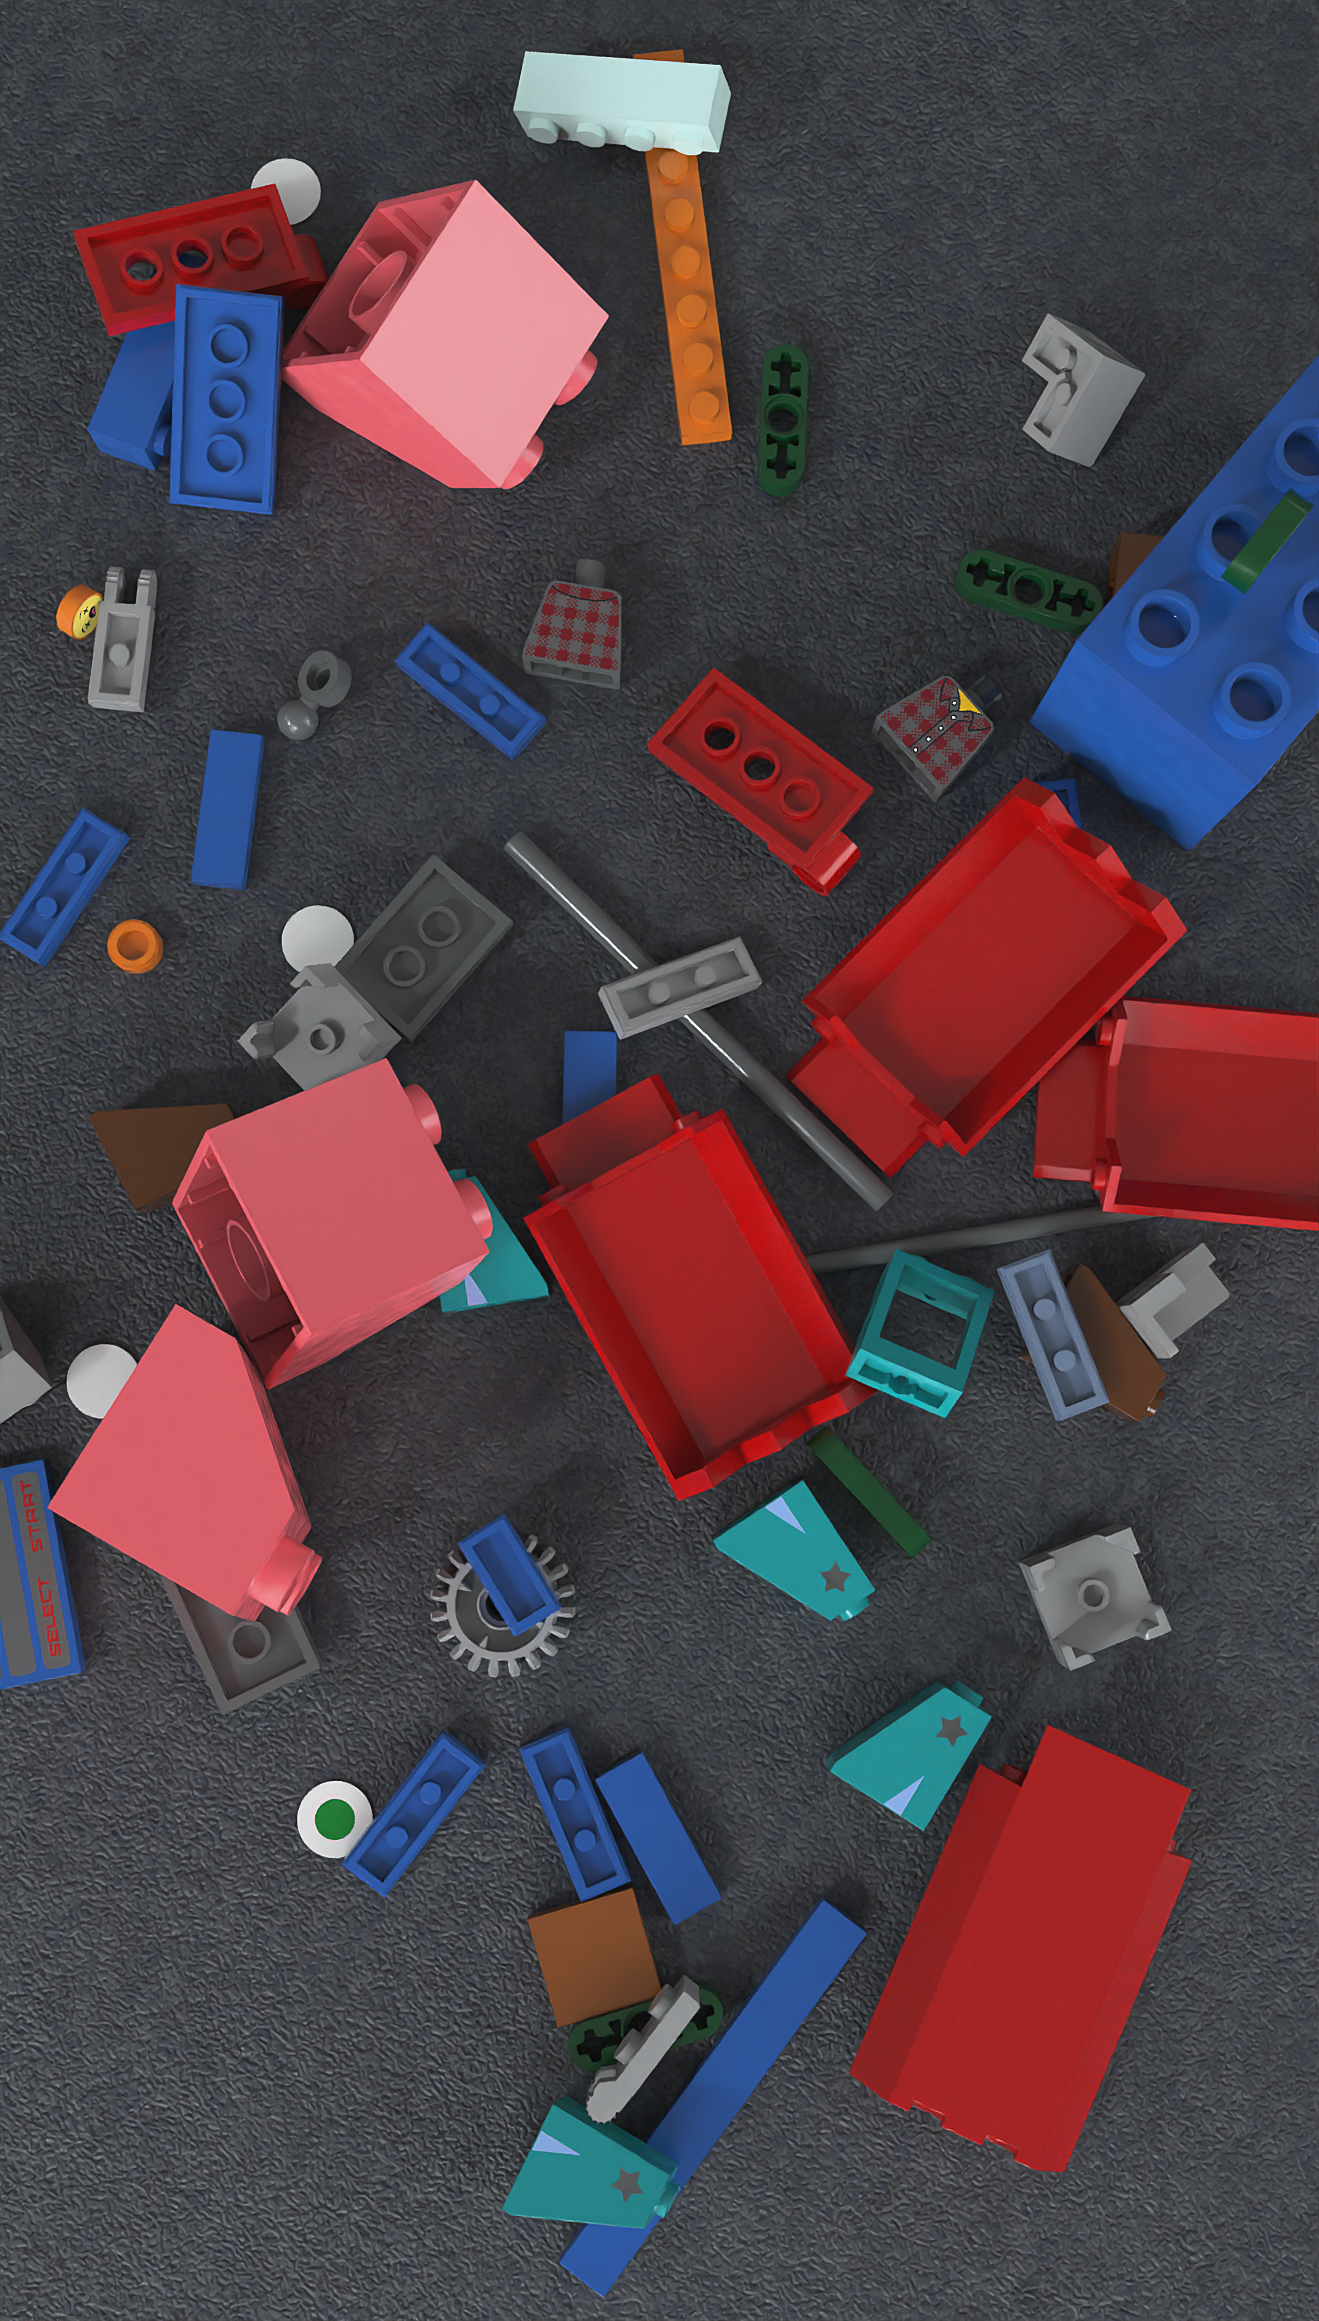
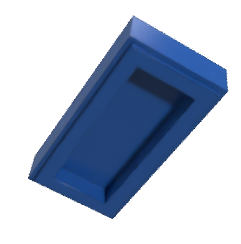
(509, 1574)

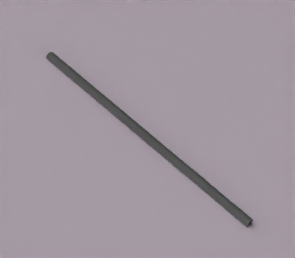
(967, 1238)

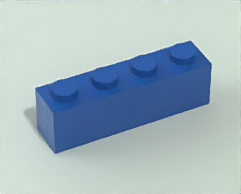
(137, 400)

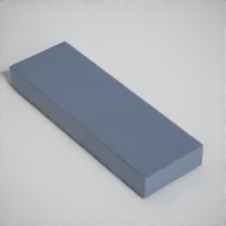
(1053, 1335)

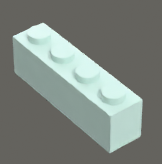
(622, 102)

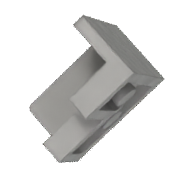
(1084, 390)
(1173, 1300)

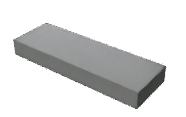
(679, 987)

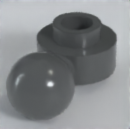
(323, 683)

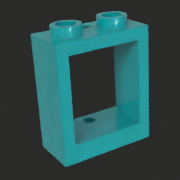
(885, 1363)

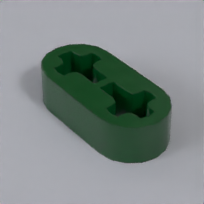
(1267, 541)

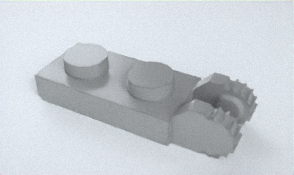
(123, 644)
(642, 2051)

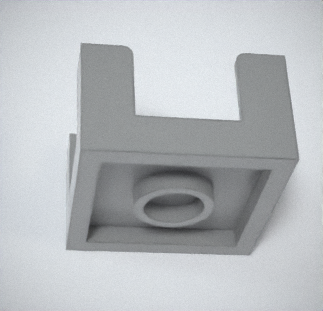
(321, 1030)
(1092, 1595)

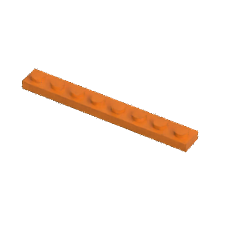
(687, 290)

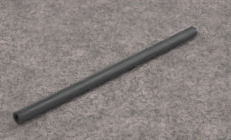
(703, 1025)

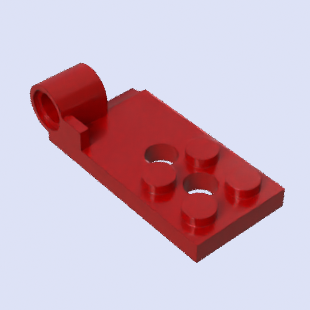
(240, 235)
(793, 809)

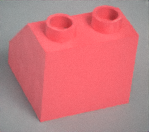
(446, 338)
(329, 1218)
(196, 1475)

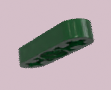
(794, 402)
(1048, 580)
(868, 1492)
(604, 2026)

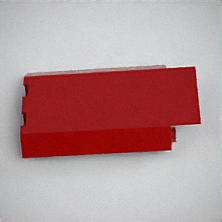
(979, 981)
(1189, 1113)
(689, 1285)
(1029, 1949)

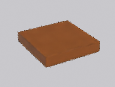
(595, 1955)

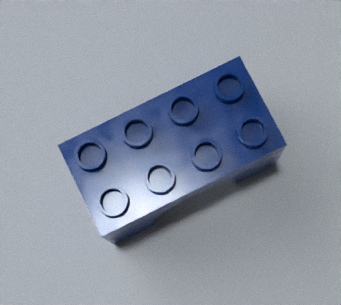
(1183, 678)

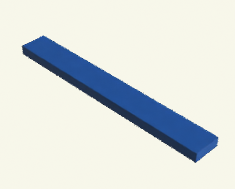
(727, 2076)

